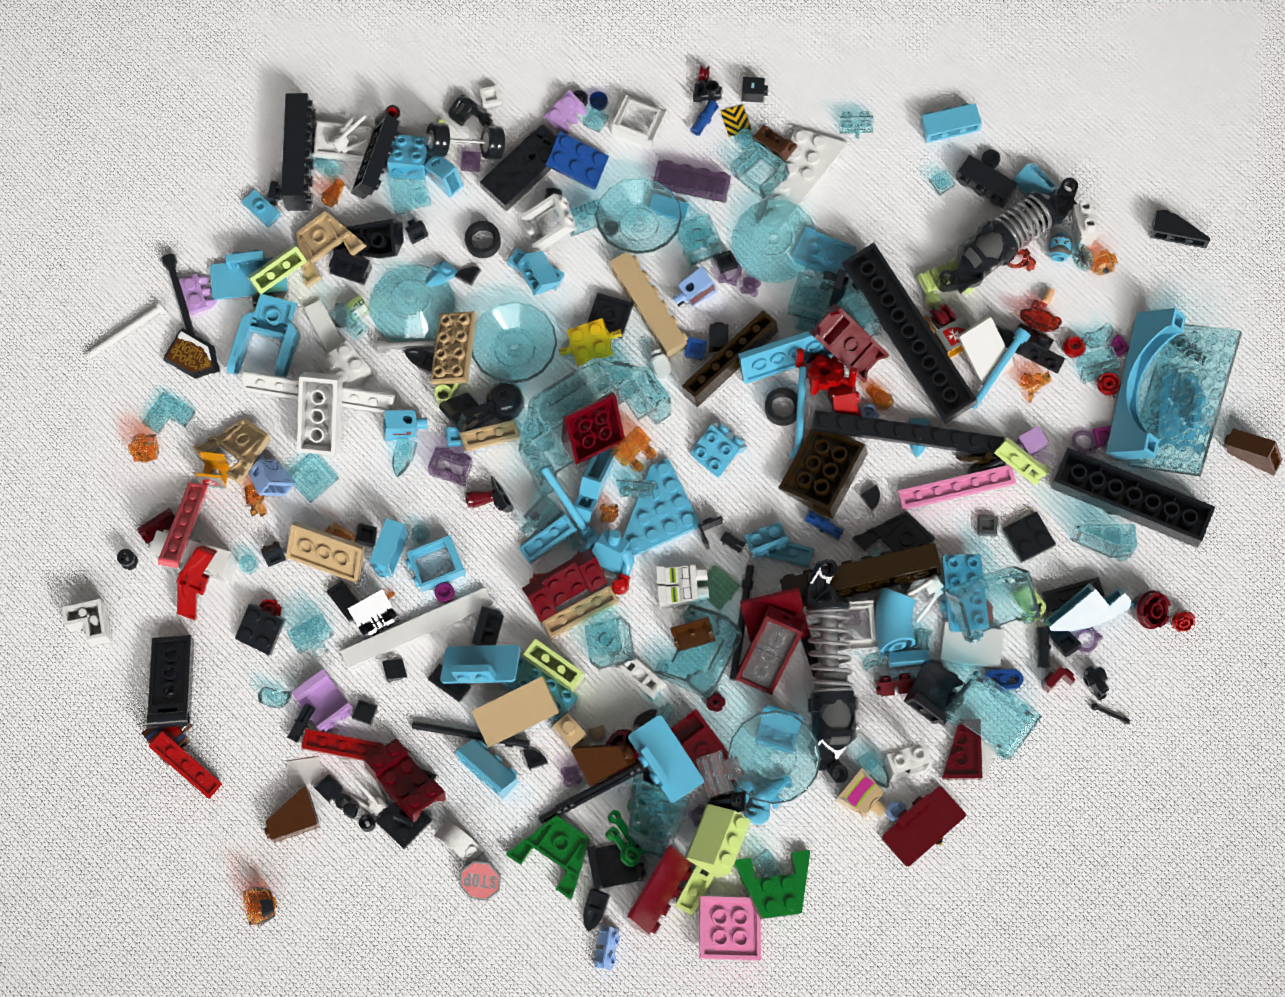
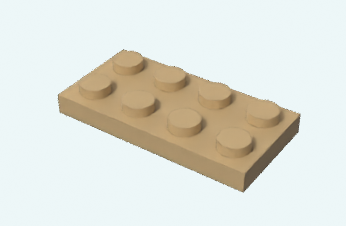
(325, 552)

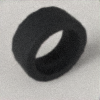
(482, 226)
(781, 392)

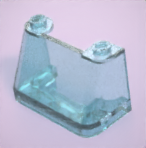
(993, 601)
(702, 666)
(992, 714)

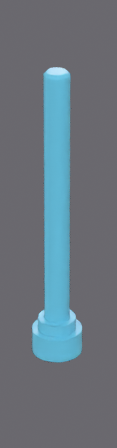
(1020, 337)
(800, 411)
(585, 530)

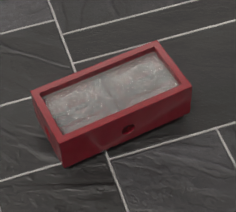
(770, 650)

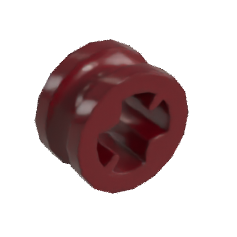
(704, 73)

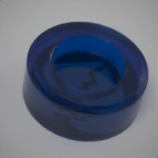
(598, 100)

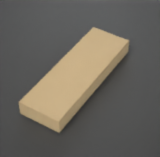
(489, 435)

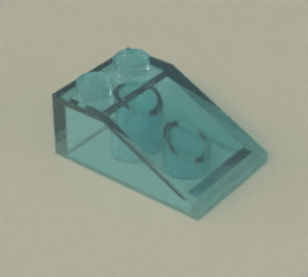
(1109, 540)

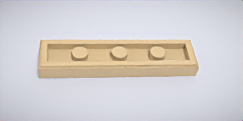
(580, 612)

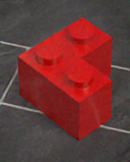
(844, 400)

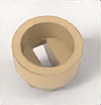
(597, 733)

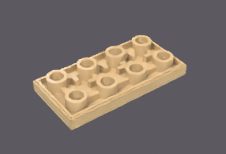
(453, 348)
(515, 711)

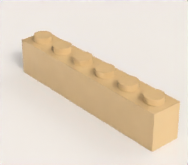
(648, 305)

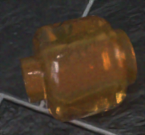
(1103, 262)

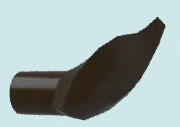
(976, 459)

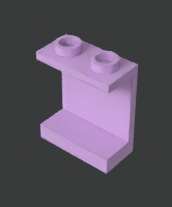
(326, 698)

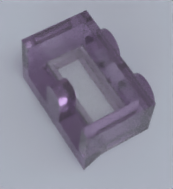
(450, 465)

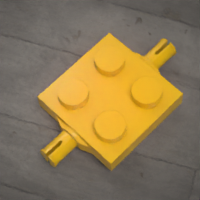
(590, 341)

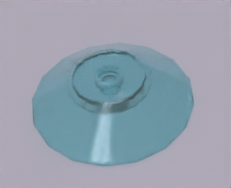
(633, 202)
(778, 258)
(407, 319)
(510, 326)
(796, 751)

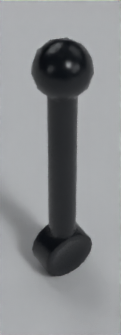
(1094, 707)

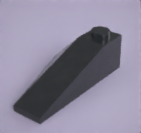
(381, 237)

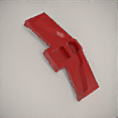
(193, 581)

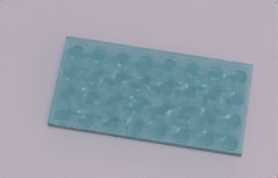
(1187, 397)

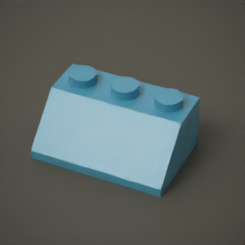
(487, 767)

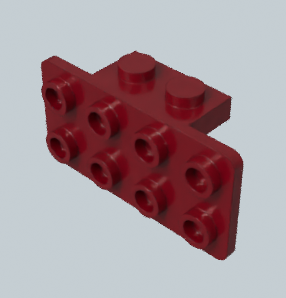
(923, 825)

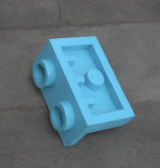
(766, 540)

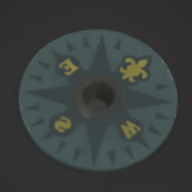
(1082, 257)

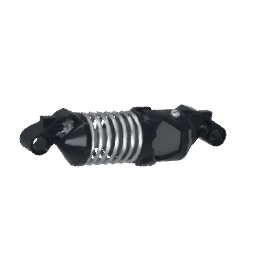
(1002, 238)

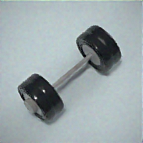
(491, 141)

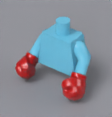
(614, 555)

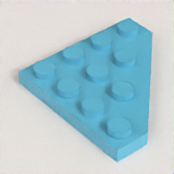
(665, 516)

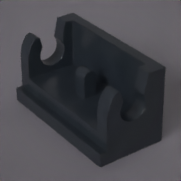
(350, 267)
(487, 627)

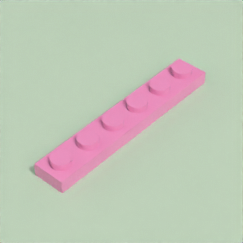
(956, 487)

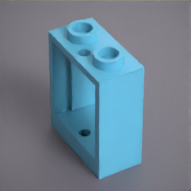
(389, 548)
(429, 549)

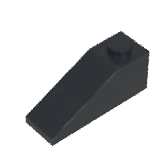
(1173, 228)

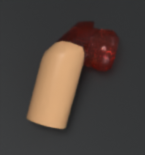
(1046, 299)

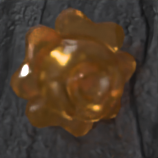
(609, 513)

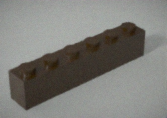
(726, 360)

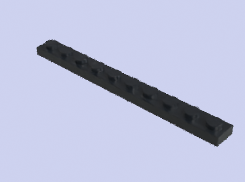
(905, 433)

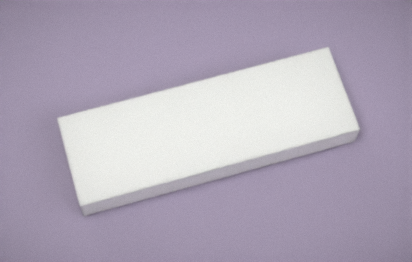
(323, 326)

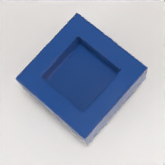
(696, 348)

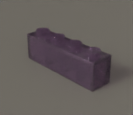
(693, 181)

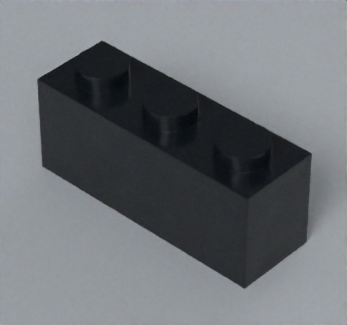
(986, 181)

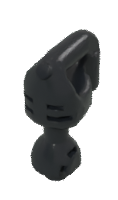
(468, 110)

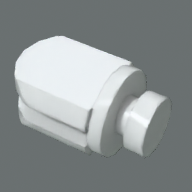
(660, 364)

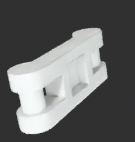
(641, 677)

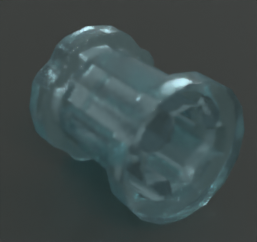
(922, 639)

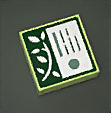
(358, 306)

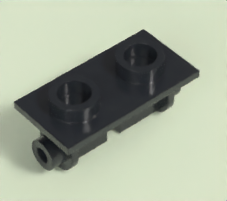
(731, 801)

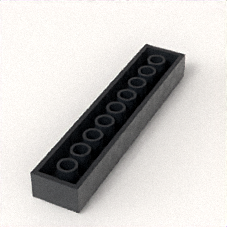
(910, 333)

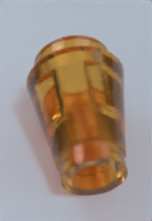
(332, 194)
(880, 397)

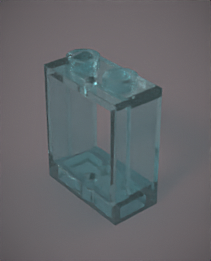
(749, 159)

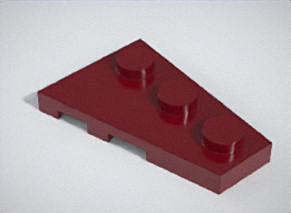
(965, 756)

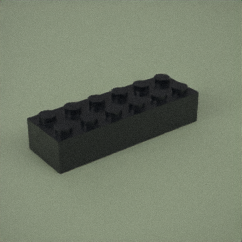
(298, 152)

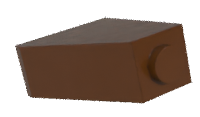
(1254, 450)
(602, 761)
(293, 818)

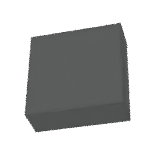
(987, 525)

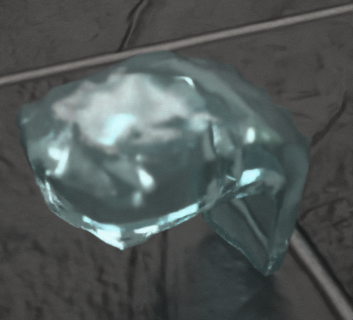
(1099, 337)
(274, 698)

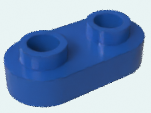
(1002, 678)

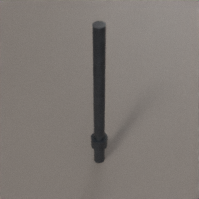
(747, 586)
(510, 742)

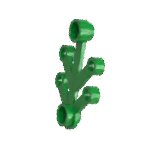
(629, 854)

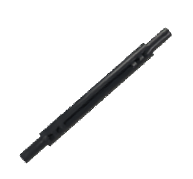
(593, 791)

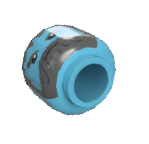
(1060, 247)

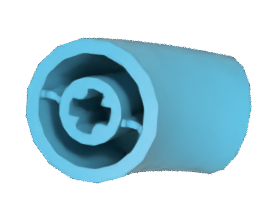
(894, 621)

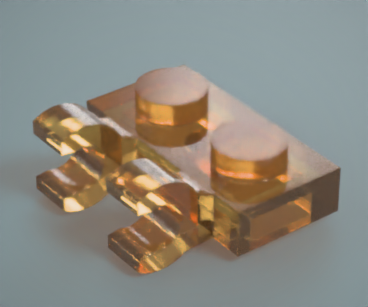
(630, 446)

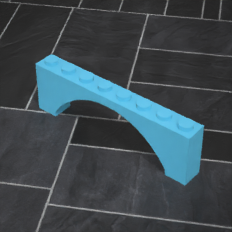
(1150, 333)

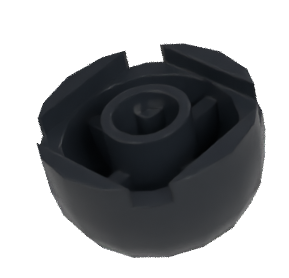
(508, 401)

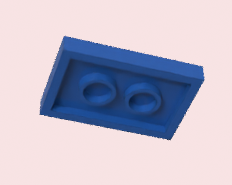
(576, 160)

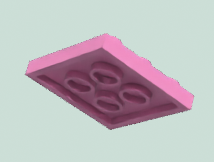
(729, 929)

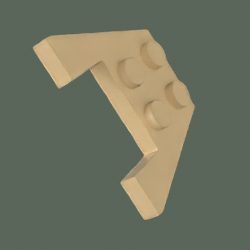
(320, 238)
(242, 441)

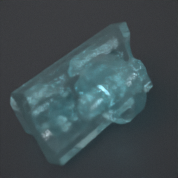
(856, 124)

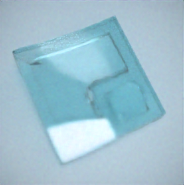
(409, 190)

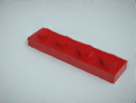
(339, 745)
(185, 765)

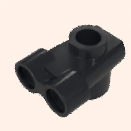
(706, 92)
(1097, 680)

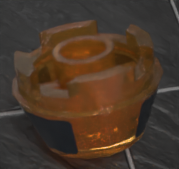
(259, 905)

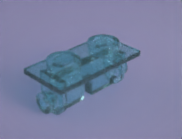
(636, 489)

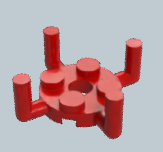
(833, 368)

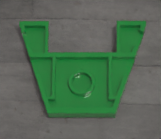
(561, 845)
(777, 894)

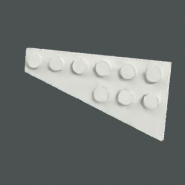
(807, 164)

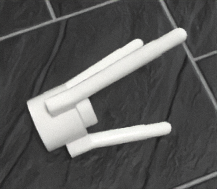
(339, 141)
(932, 585)
(376, 804)

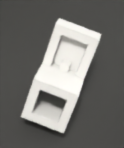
(458, 842)

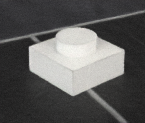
(490, 96)

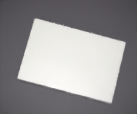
(328, 130)
(984, 348)
(983, 653)

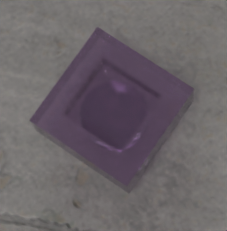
(471, 161)

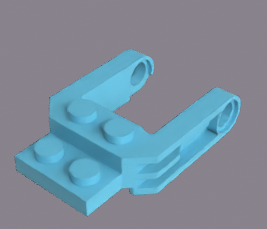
(270, 319)

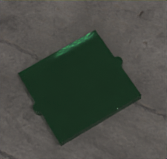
(720, 587)

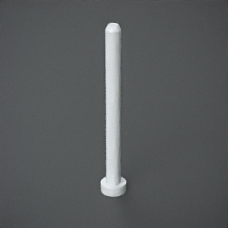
(126, 330)

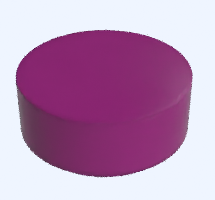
(444, 592)

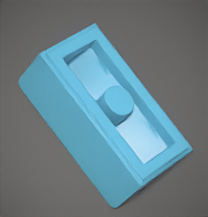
(907, 658)

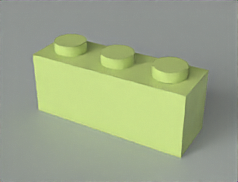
(276, 269)
(553, 665)

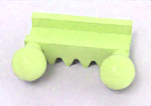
(929, 279)

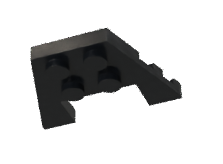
(896, 533)

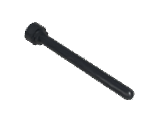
(169, 262)

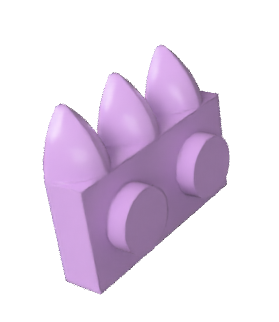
(565, 111)
(195, 294)

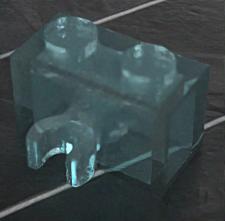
(311, 635)

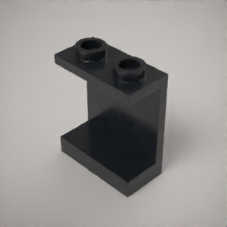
(932, 690)
(608, 868)

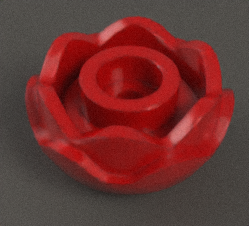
(1073, 352)
(1110, 378)
(272, 605)
(1183, 620)

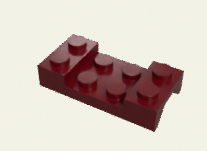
(848, 341)
(564, 583)
(697, 738)
(403, 779)

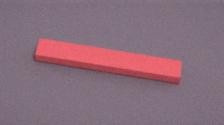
(182, 525)

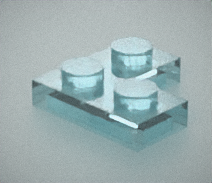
(165, 409)

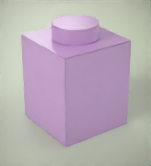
(1032, 441)

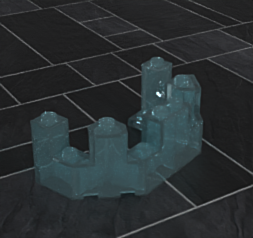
(586, 384)

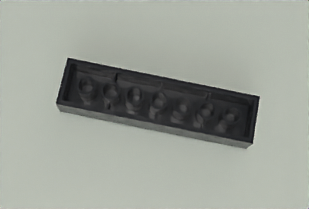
(1133, 497)

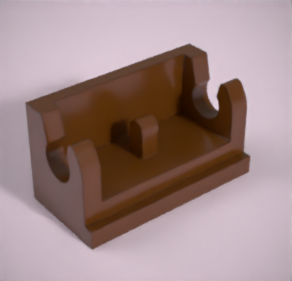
(775, 143)
(693, 634)

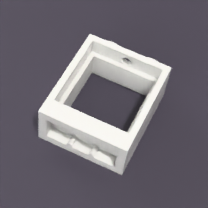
(914, 758)

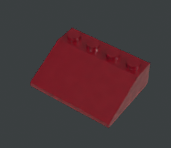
(659, 891)

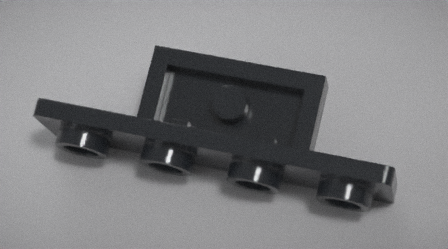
(1035, 348)

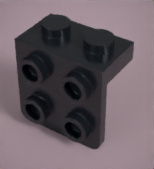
(466, 412)

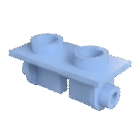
(609, 939)

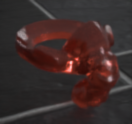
(1027, 261)

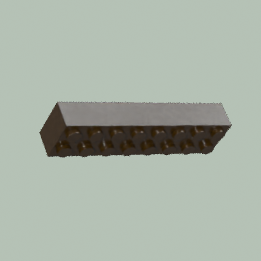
(876, 572)

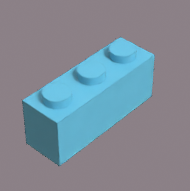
(950, 122)

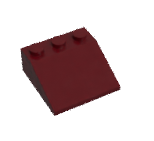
(592, 429)
(787, 601)

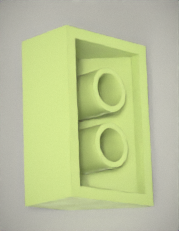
(718, 840)

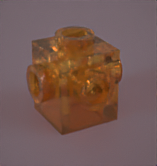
(144, 447)

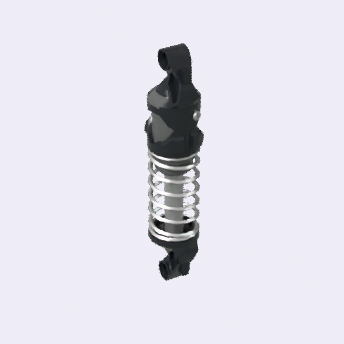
(832, 699)

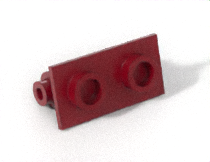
(160, 522)
(887, 684)

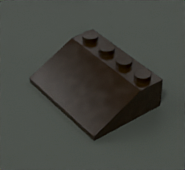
(823, 471)

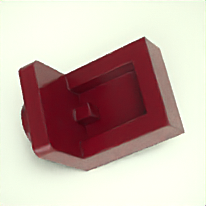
(1053, 678)

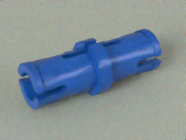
(704, 118)
(824, 525)

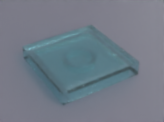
(312, 476)

